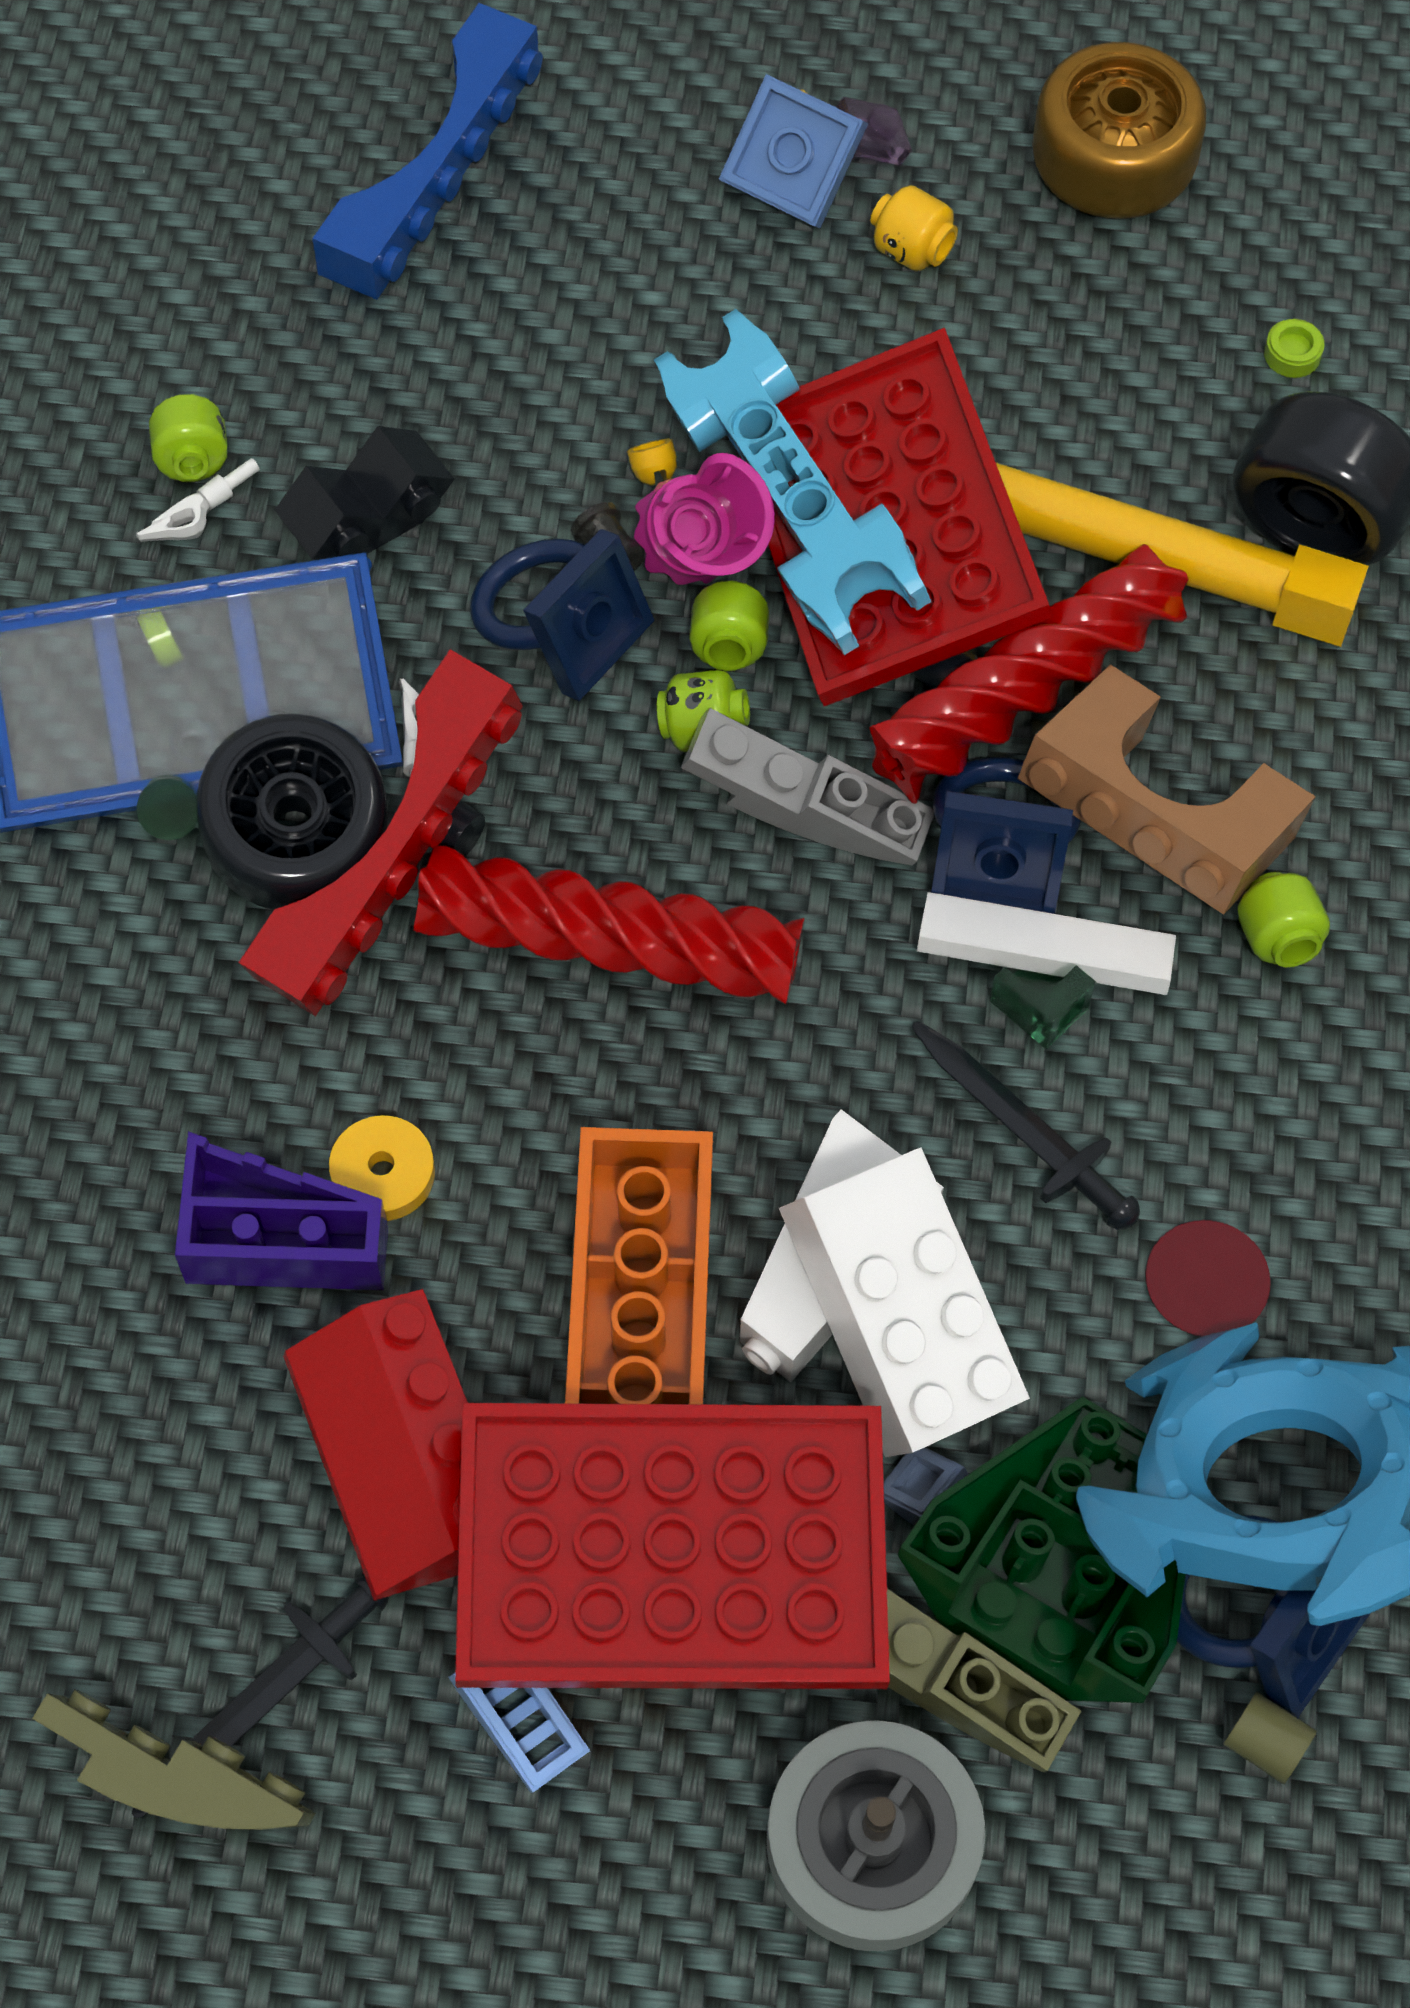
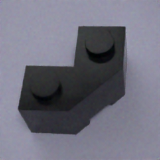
(376, 499)

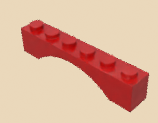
(313, 941)

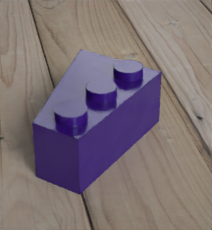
(274, 1227)

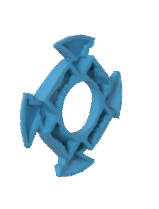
(1216, 1401)

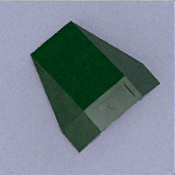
(1019, 1574)

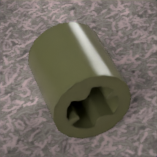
(1270, 1737)

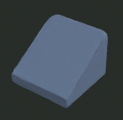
(919, 1480)

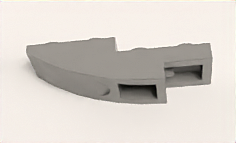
(805, 797)

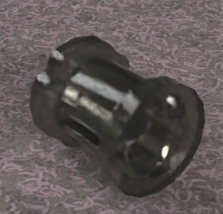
(606, 517)

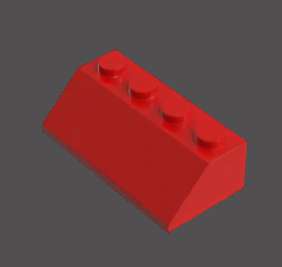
(388, 1436)

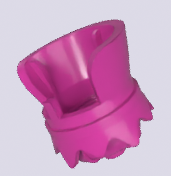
(706, 521)

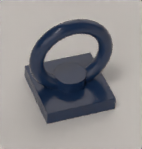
(579, 618)
(999, 846)
(1287, 1651)

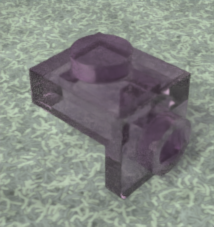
(884, 136)

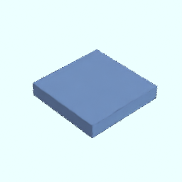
(793, 151)

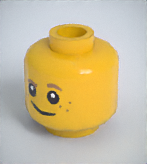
(914, 228)

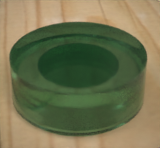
(167, 807)

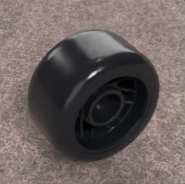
(1326, 477)
(283, 768)

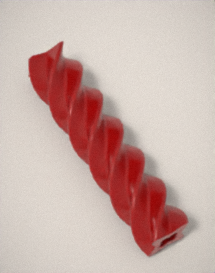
(1026, 671)
(610, 926)

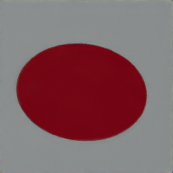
(1207, 1277)

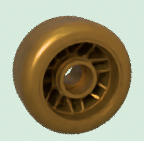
(1119, 130)

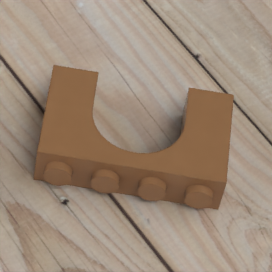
(1203, 848)

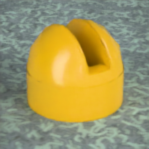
(653, 457)

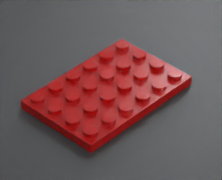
(911, 439)
(671, 1547)

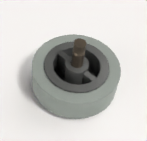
(875, 1835)

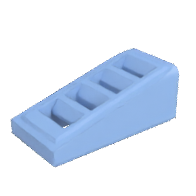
(498, 1730)

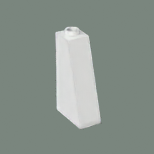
(783, 1317)

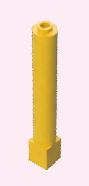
(1306, 591)

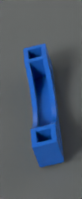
(375, 229)

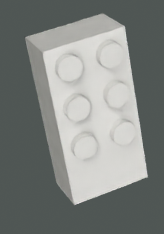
(904, 1303)

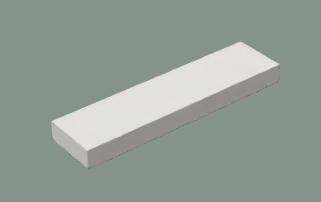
(1046, 943)

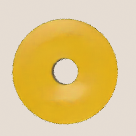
(390, 1141)

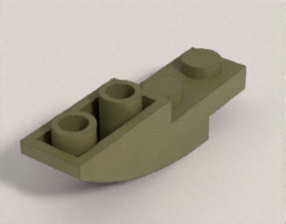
(974, 1688)
(194, 1787)

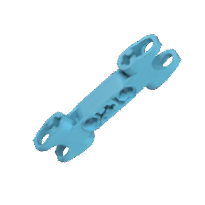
(839, 554)

